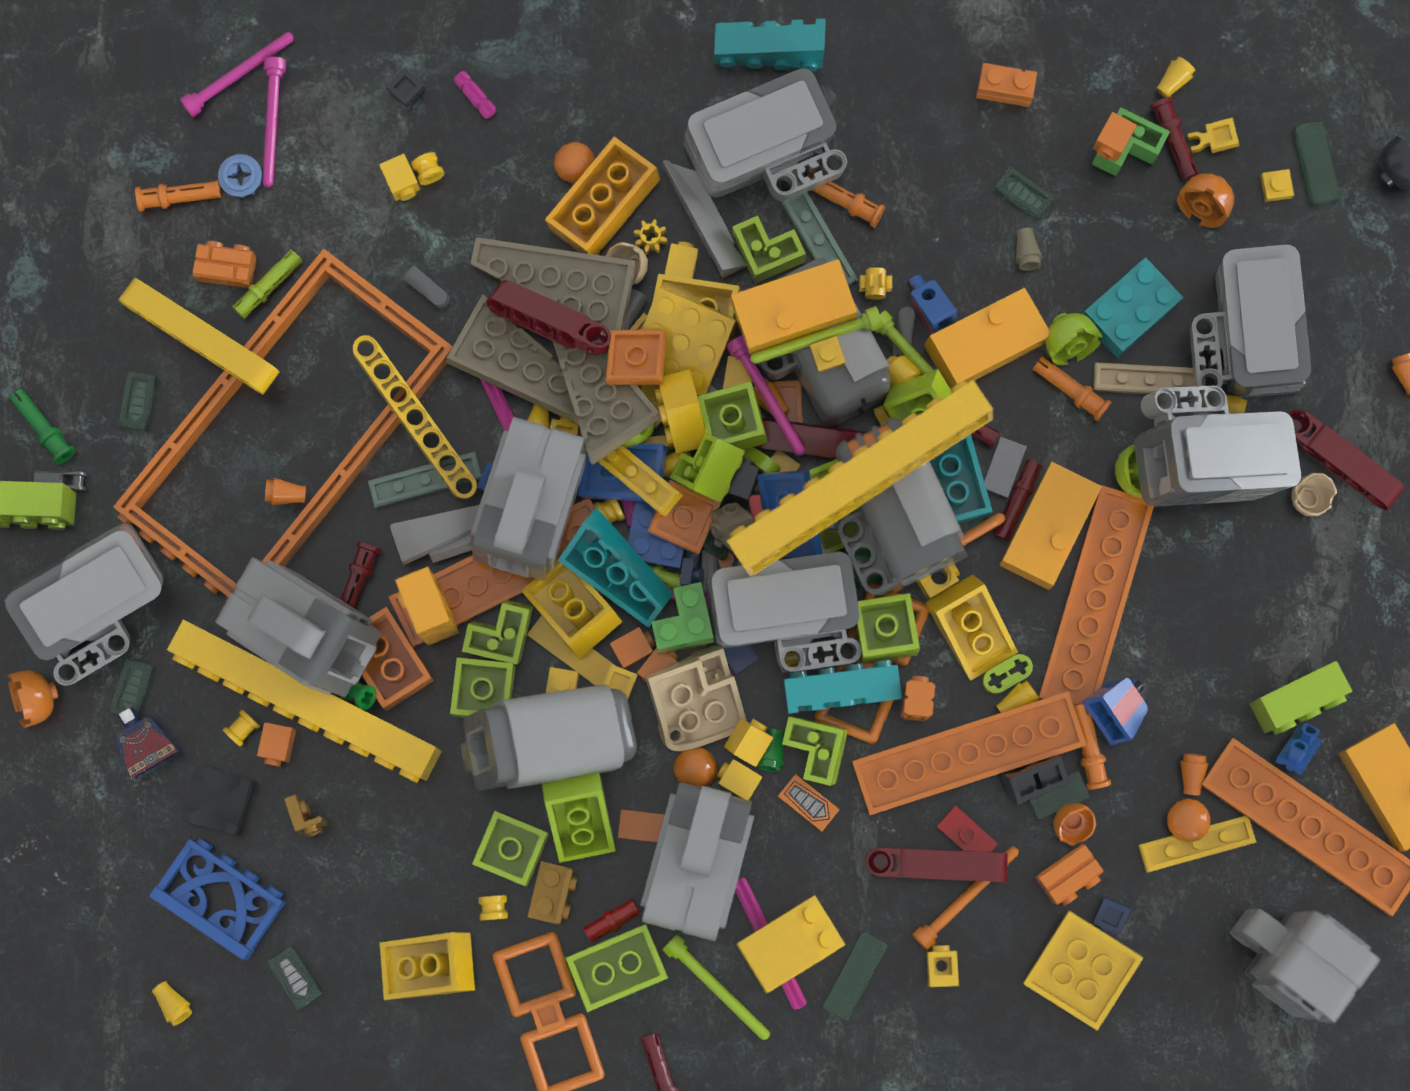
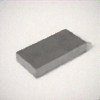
(1004, 467)

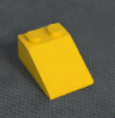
(704, 292)
(572, 608)
(972, 626)
(790, 944)
(427, 966)

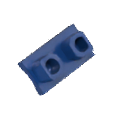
(1300, 749)

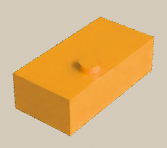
(603, 198)
(793, 306)
(987, 339)
(1050, 526)
(427, 606)
(1383, 776)

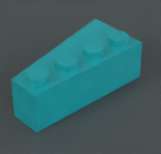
(770, 45)
(615, 569)
(842, 688)

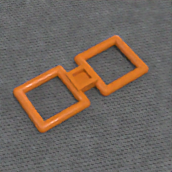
(873, 734)
(548, 1013)

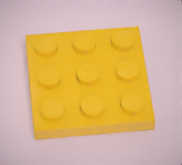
(694, 335)
(1083, 970)

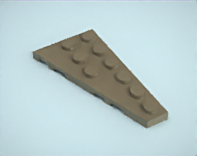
(580, 281)
(510, 360)
(604, 412)

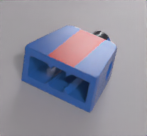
(931, 305)
(1118, 709)

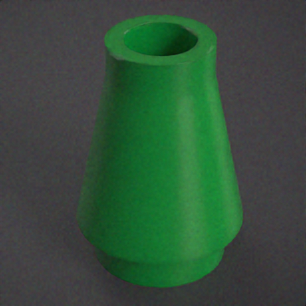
(773, 756)

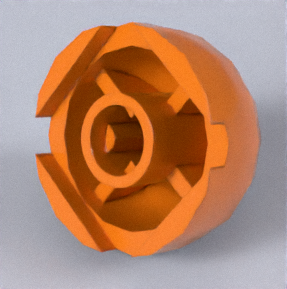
(1207, 198)
(32, 696)

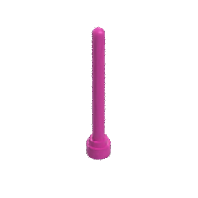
(274, 70)
(195, 101)
(738, 349)

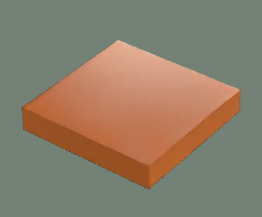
(636, 357)
(687, 521)

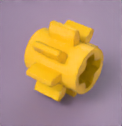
(645, 232)
(875, 283)

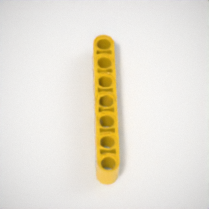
(199, 336)
(410, 404)

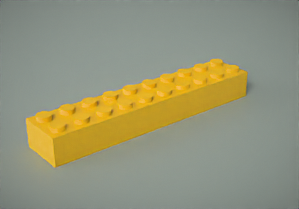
(861, 478)
(291, 698)

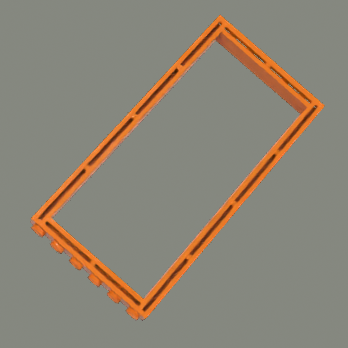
(225, 387)

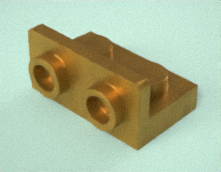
(300, 813)
(552, 892)

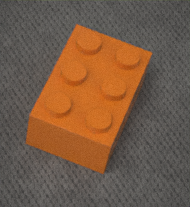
(395, 666)

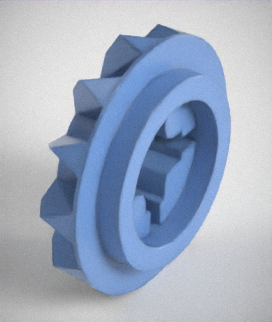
(230, 168)

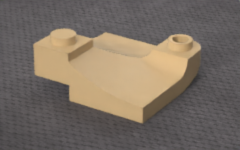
(696, 700)

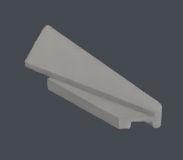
(705, 219)
(437, 535)

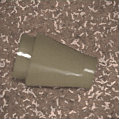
(1027, 251)

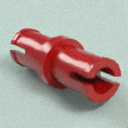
(611, 920)

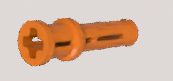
(164, 195)
(855, 204)
(1083, 396)
(1092, 759)

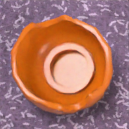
(573, 161)
(696, 767)
(1188, 820)
(1074, 823)

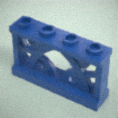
(179, 899)

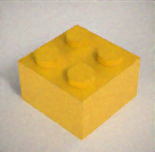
(680, 411)

